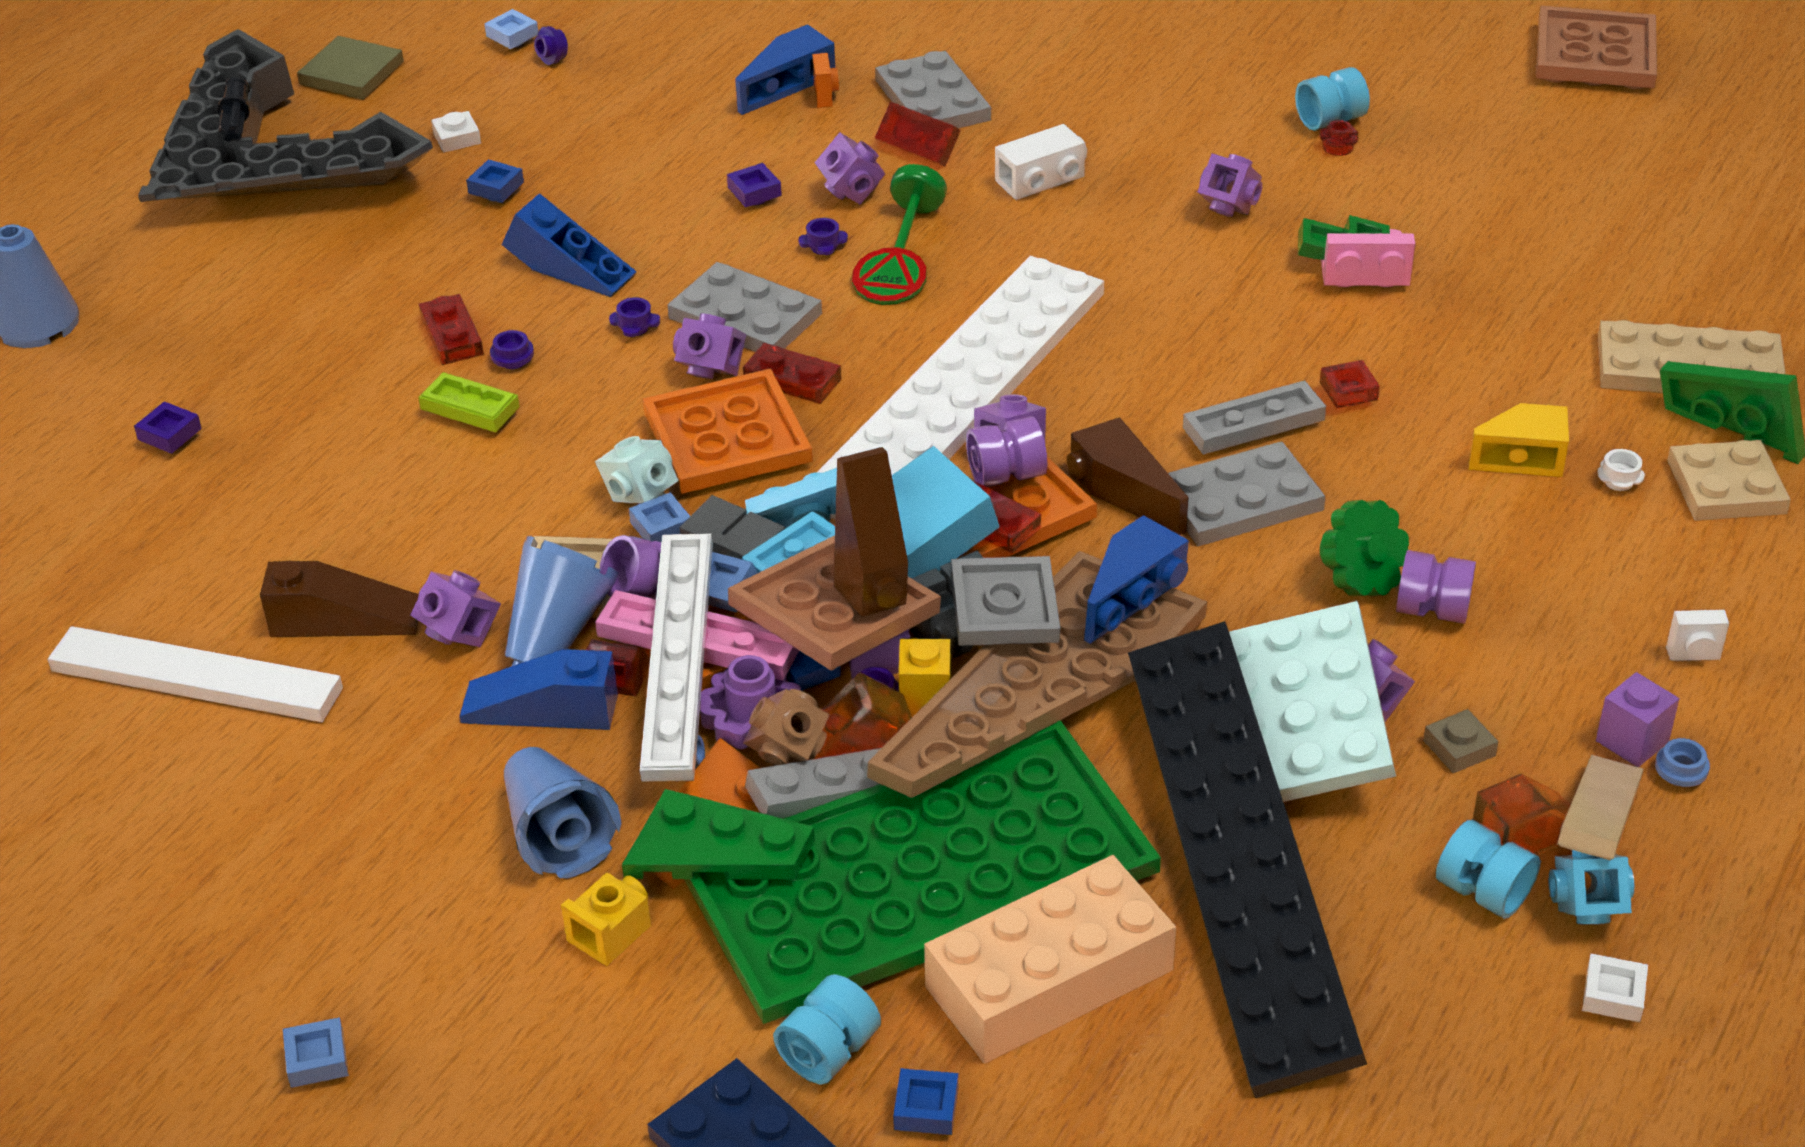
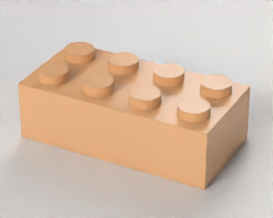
(1049, 958)

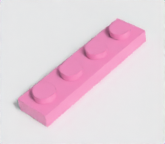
(631, 621)

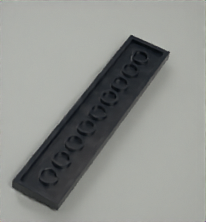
(1245, 864)

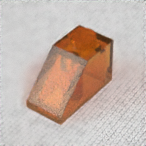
(863, 717)
(1522, 813)

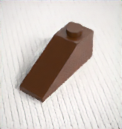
(1125, 474)
(868, 534)
(330, 601)

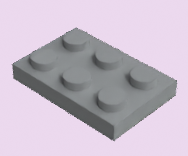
(934, 88)
(748, 303)
(1246, 493)

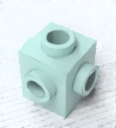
(637, 470)

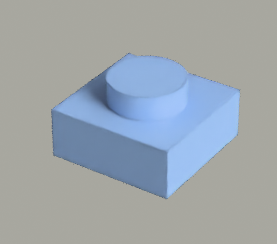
(511, 29)

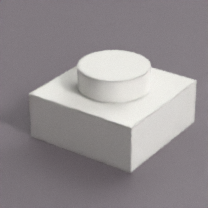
(455, 131)
(1697, 635)
(1615, 987)

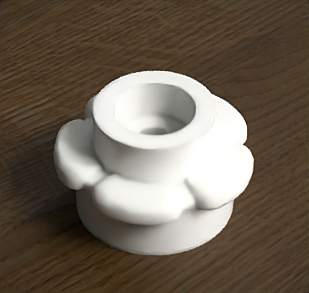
(1621, 469)

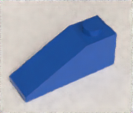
(781, 68)
(548, 691)

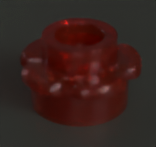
(1339, 138)

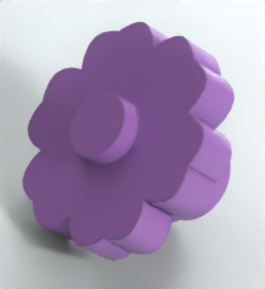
(734, 696)

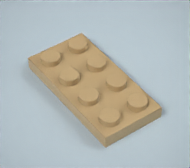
(1637, 351)

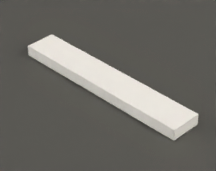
(677, 659)
(196, 673)

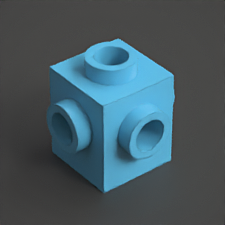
(1609, 890)

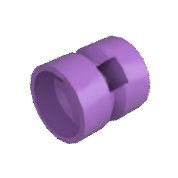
(1014, 451)
(636, 563)
(1435, 586)

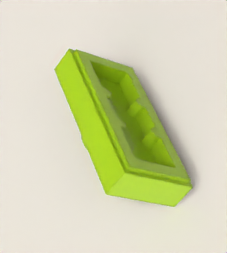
(469, 402)

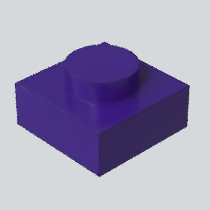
(754, 185)
(167, 427)

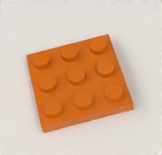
(727, 430)

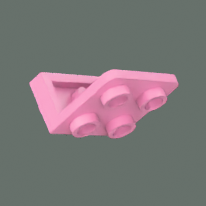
(1368, 259)

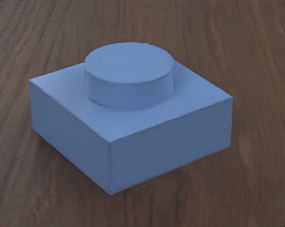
(658, 517)
(725, 573)
(315, 1052)

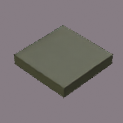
(350, 67)

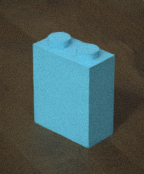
(940, 511)

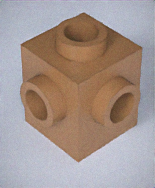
(772, 728)

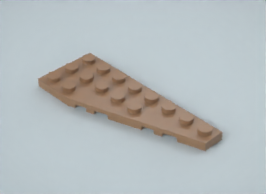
(1056, 684)

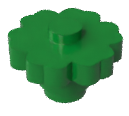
(1365, 548)

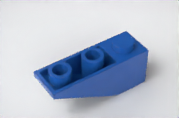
(563, 249)
(1136, 570)

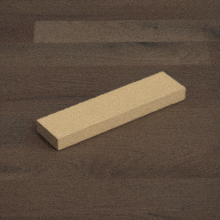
(1600, 808)

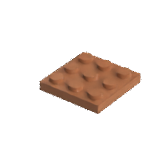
(1596, 47)
(810, 614)

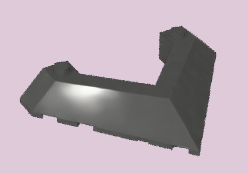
(204, 165)

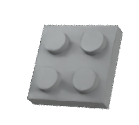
(1004, 600)

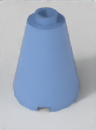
(31, 292)
(553, 599)
(558, 814)

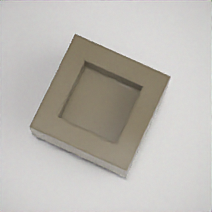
(1460, 741)

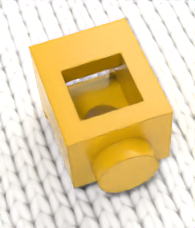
(607, 917)

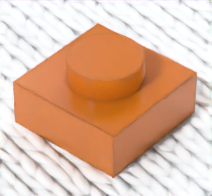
(825, 80)

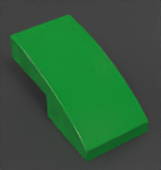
(1313, 234)

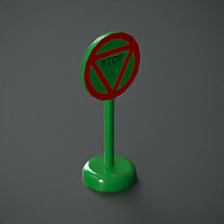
(895, 272)

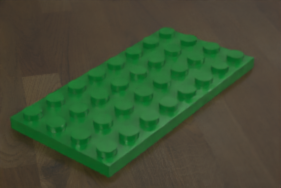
(914, 868)

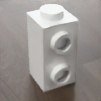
(1040, 161)

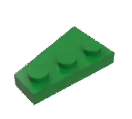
(1745, 401)
(709, 836)

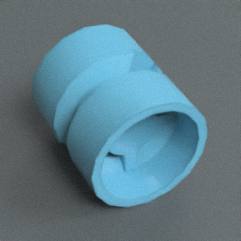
(1333, 98)
(1494, 872)
(823, 1032)

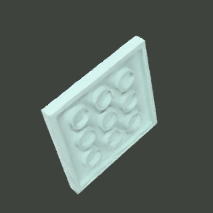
(1316, 700)

